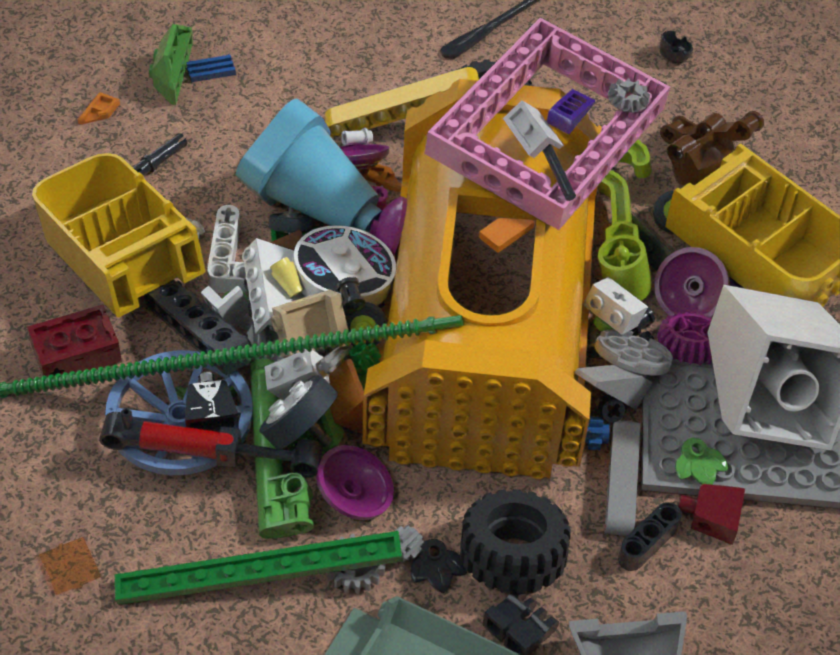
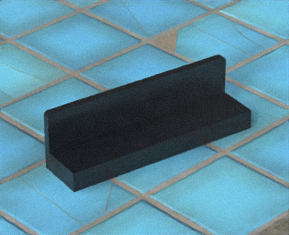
(656, 247)

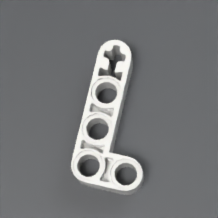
(222, 269)

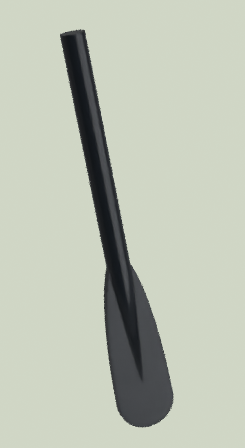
(471, 38)

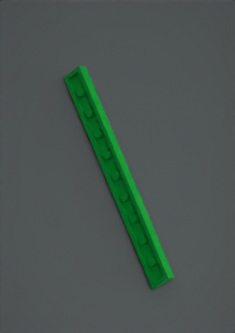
(258, 567)

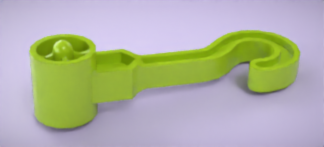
(623, 253)

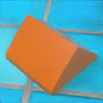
(348, 405)

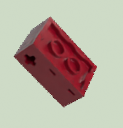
(75, 342)

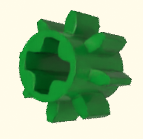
(364, 356)

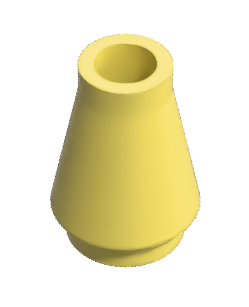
(286, 275)

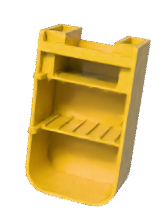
(761, 228)
(116, 230)

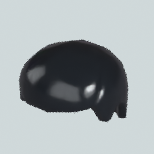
(674, 48)

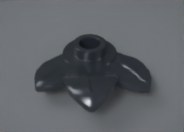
(437, 569)

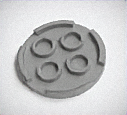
(633, 352)

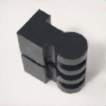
(508, 623)

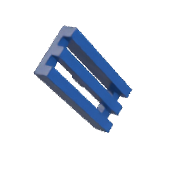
(211, 68)

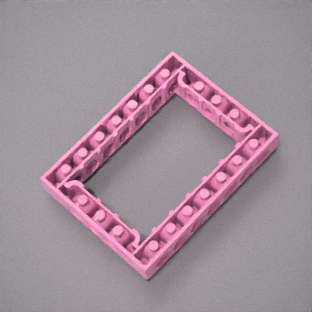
(457, 146)

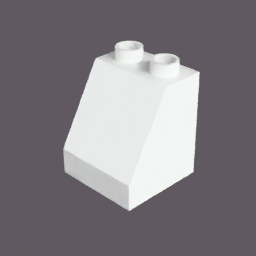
(776, 367)

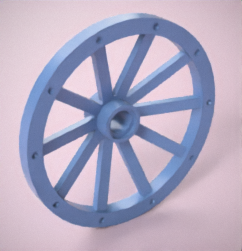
(175, 415)

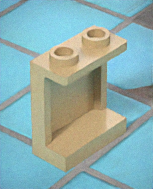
(309, 316)

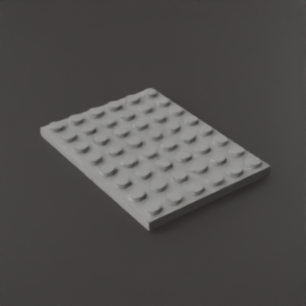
(687, 406)

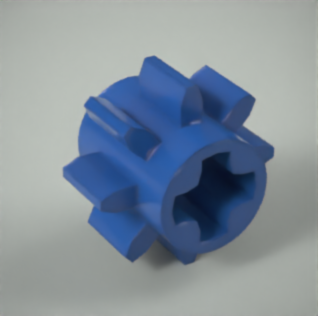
(597, 433)

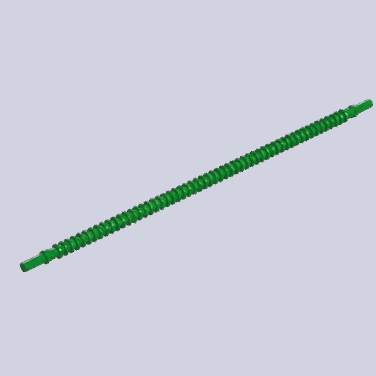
(429, 325)

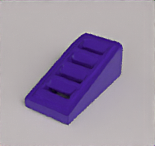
(567, 115)

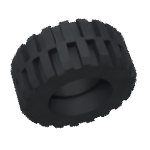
(508, 564)

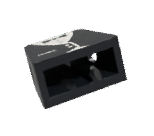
(210, 404)

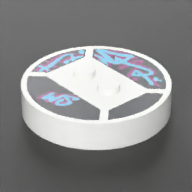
(343, 252)

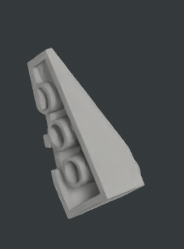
(617, 382)

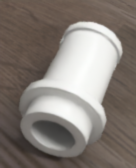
(357, 137)

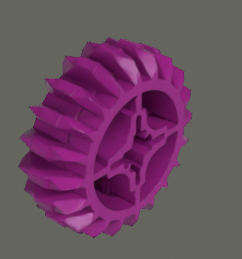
(686, 337)

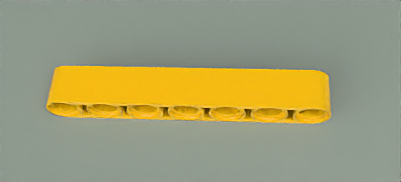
(391, 104)

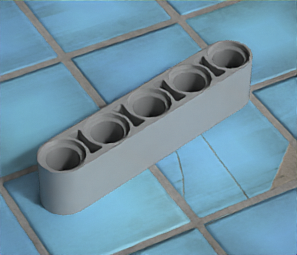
(623, 478)

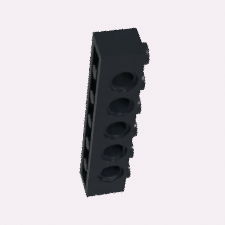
(195, 322)

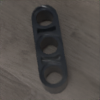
(653, 526)

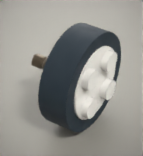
(299, 413)

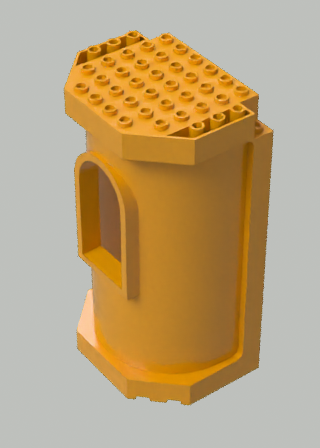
(503, 384)

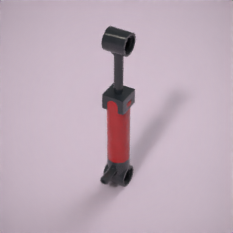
(224, 446)

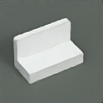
(531, 129)
(230, 308)

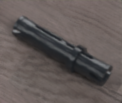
(149, 162)

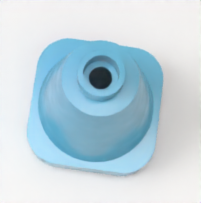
(308, 171)

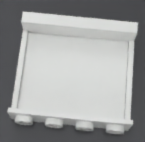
(262, 287)

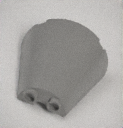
(649, 637)

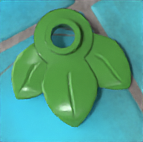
(700, 465)

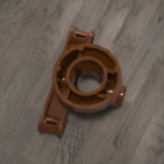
(700, 147)

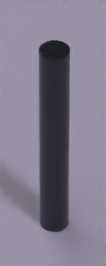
(559, 173)

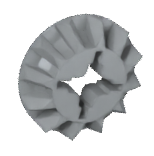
(634, 102)

